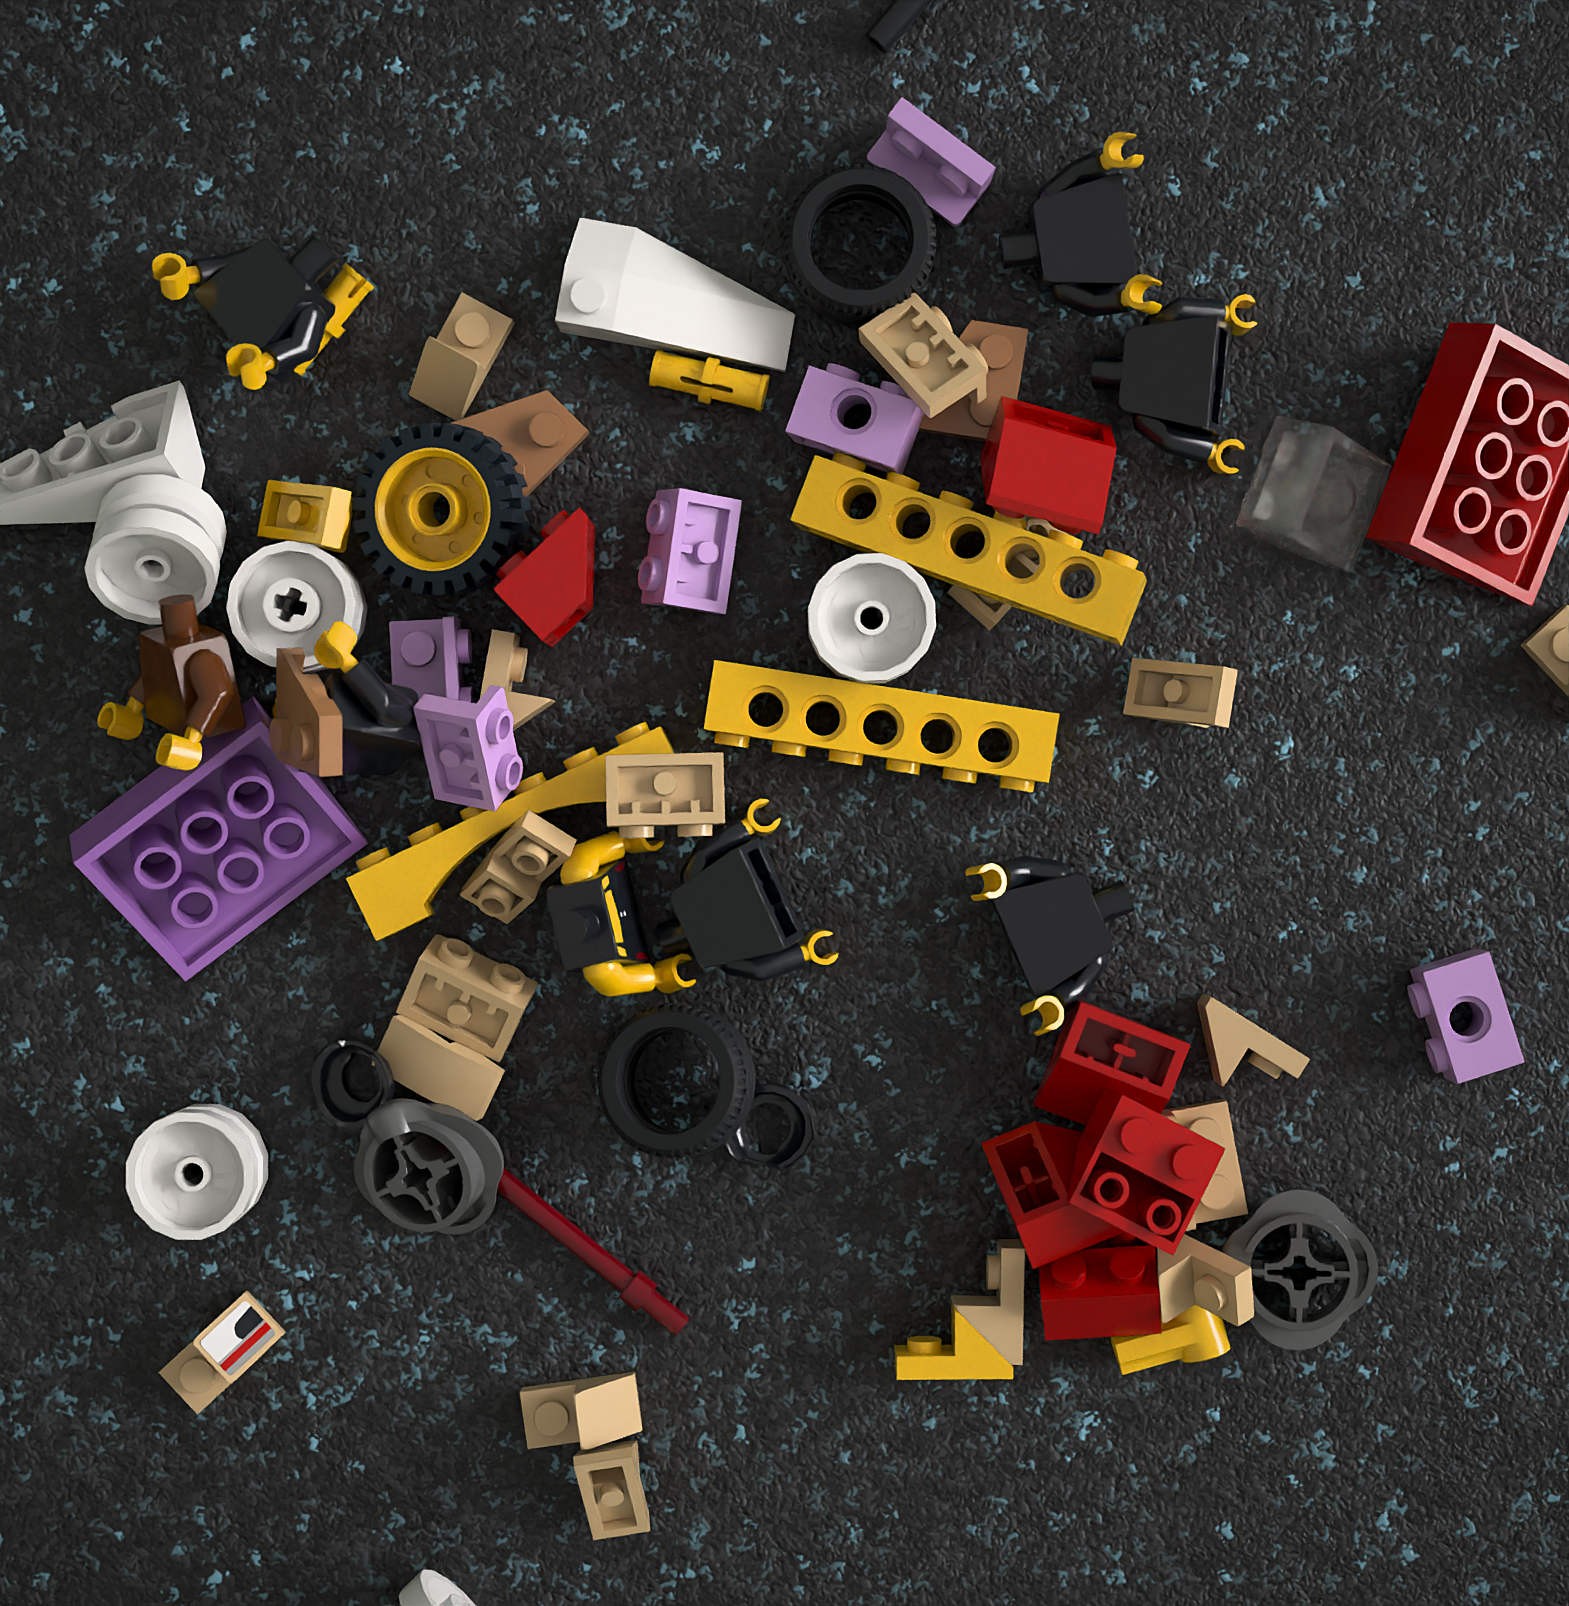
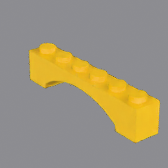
(401, 887)

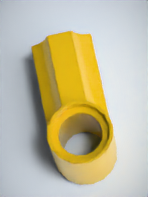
(1188, 1337)

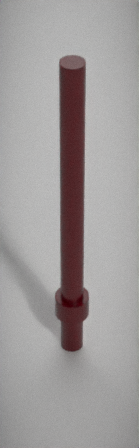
(636, 1289)

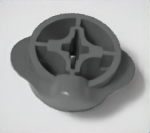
(425, 1187)
(1358, 1271)

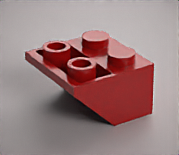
(1048, 466)
(556, 581)
(1111, 1054)
(1141, 1171)
(1034, 1179)
(1102, 1291)

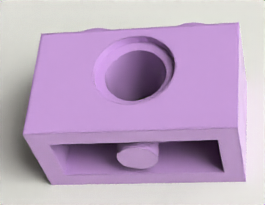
(821, 409)
(1489, 1040)

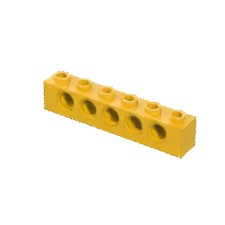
(1103, 613)
(1028, 731)

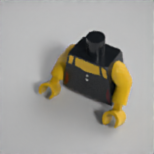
(600, 920)

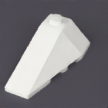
(652, 296)
(67, 483)

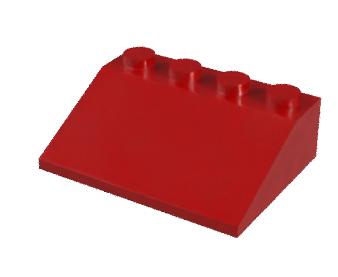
(1483, 464)

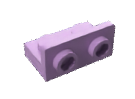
(933, 161)
(689, 550)
(431, 657)
(469, 748)

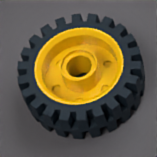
(400, 501)

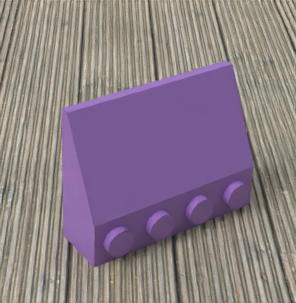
(215, 846)

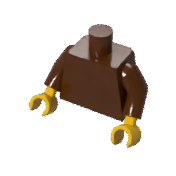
(182, 685)

